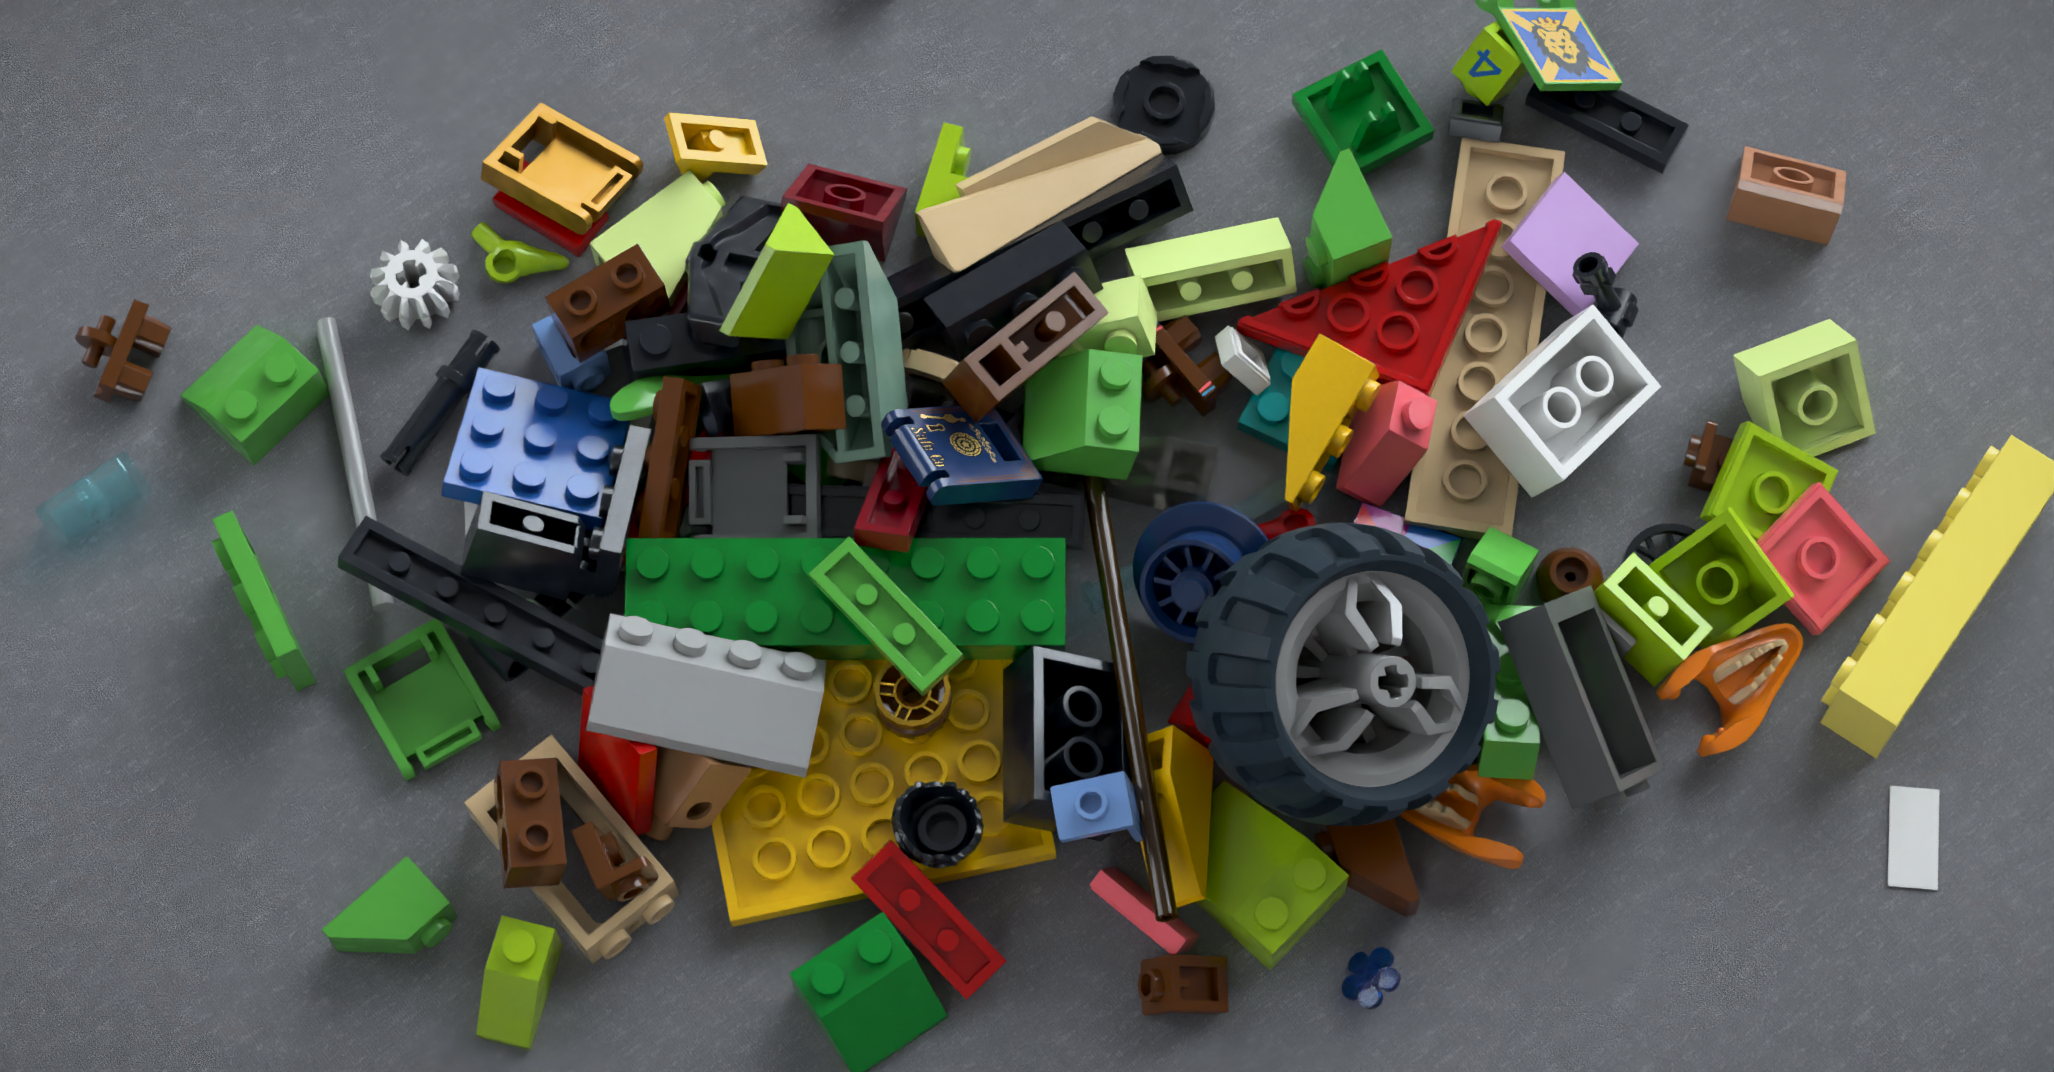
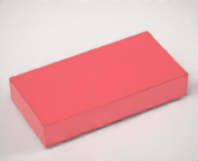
(1138, 908)

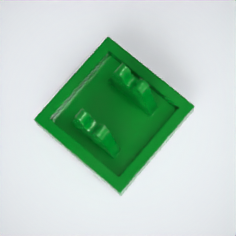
(1364, 111)

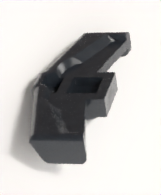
(723, 262)

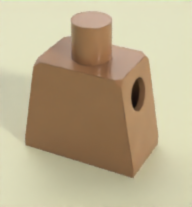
(691, 790)

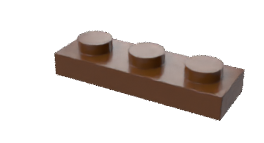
(668, 459)

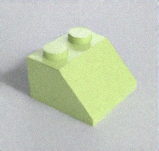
(1807, 388)

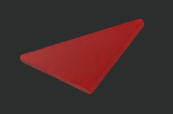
(1391, 313)

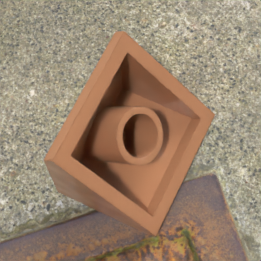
(1787, 195)

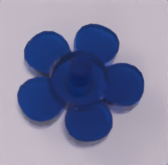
(1370, 977)

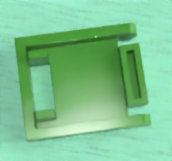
(427, 710)

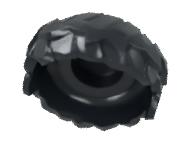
(937, 823)

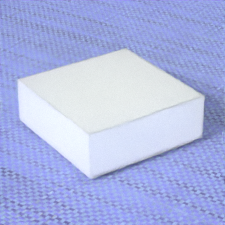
(1243, 359)

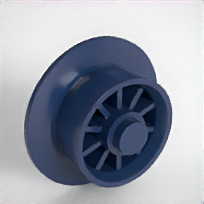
(1184, 559)

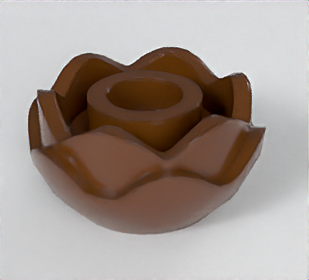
(1563, 562)

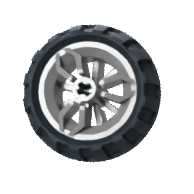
(1392, 637)

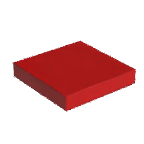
(619, 770)

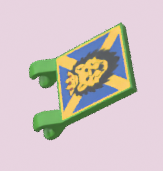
(1555, 45)

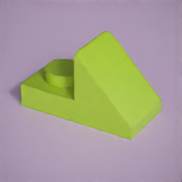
(945, 170)

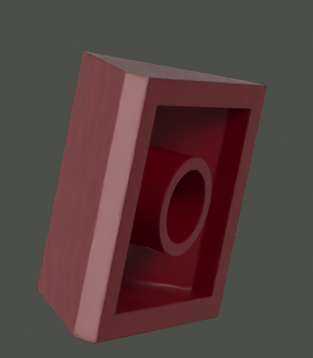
(847, 207)

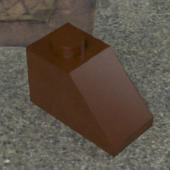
(1374, 862)

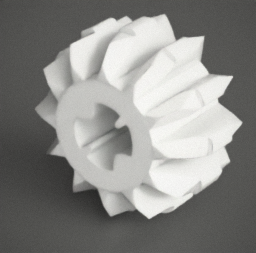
(394, 289)

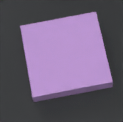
(1561, 230)

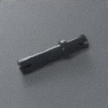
(441, 401)

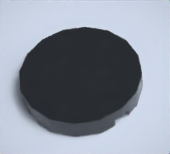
(1165, 103)

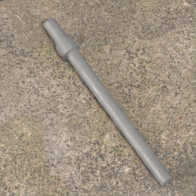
(348, 436)

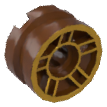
(910, 719)

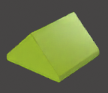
(780, 280)
(1723, 577)

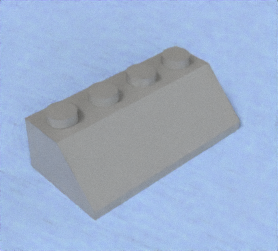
(707, 695)

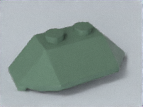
(856, 325)

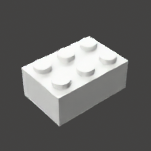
(1562, 401)

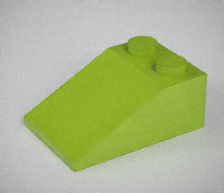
(1265, 877)

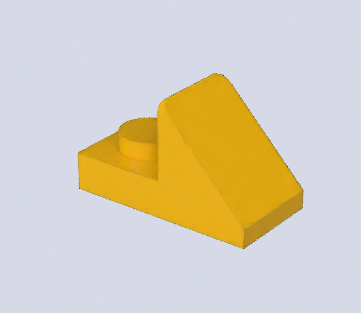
(715, 145)

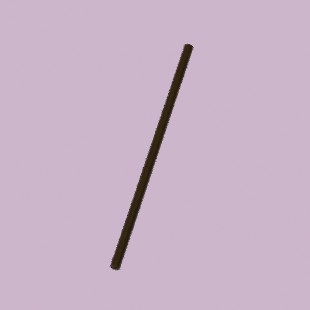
(1130, 700)

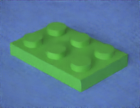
(260, 602)

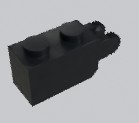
(530, 549)

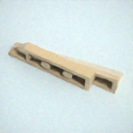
(1030, 189)

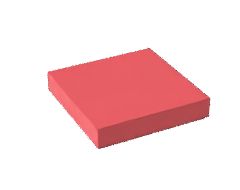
(1821, 557)

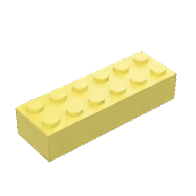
(1938, 595)

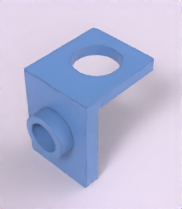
(1095, 807)

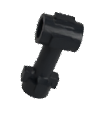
(1596, 279)

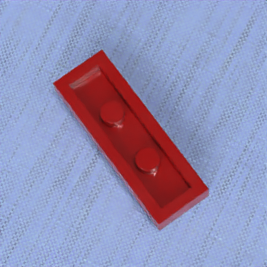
(928, 919)

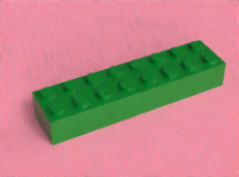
(980, 592)

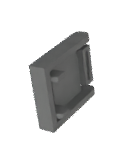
(747, 486)

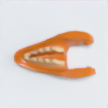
(1742, 679)
(1456, 812)

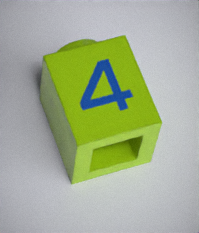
(1490, 66)

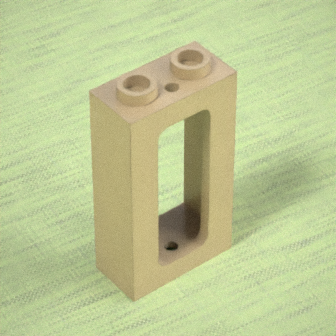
(589, 805)

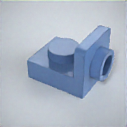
(563, 362)

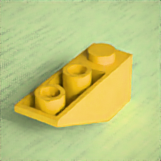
(1323, 403)
(1184, 794)

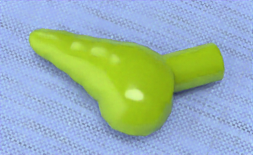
(512, 258)

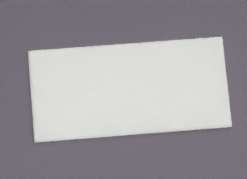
(1913, 837)

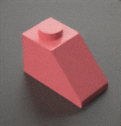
(1386, 443)

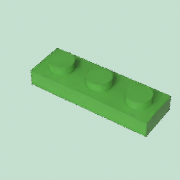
(886, 616)

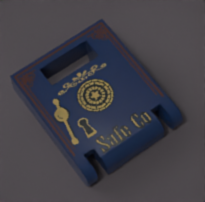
(961, 457)

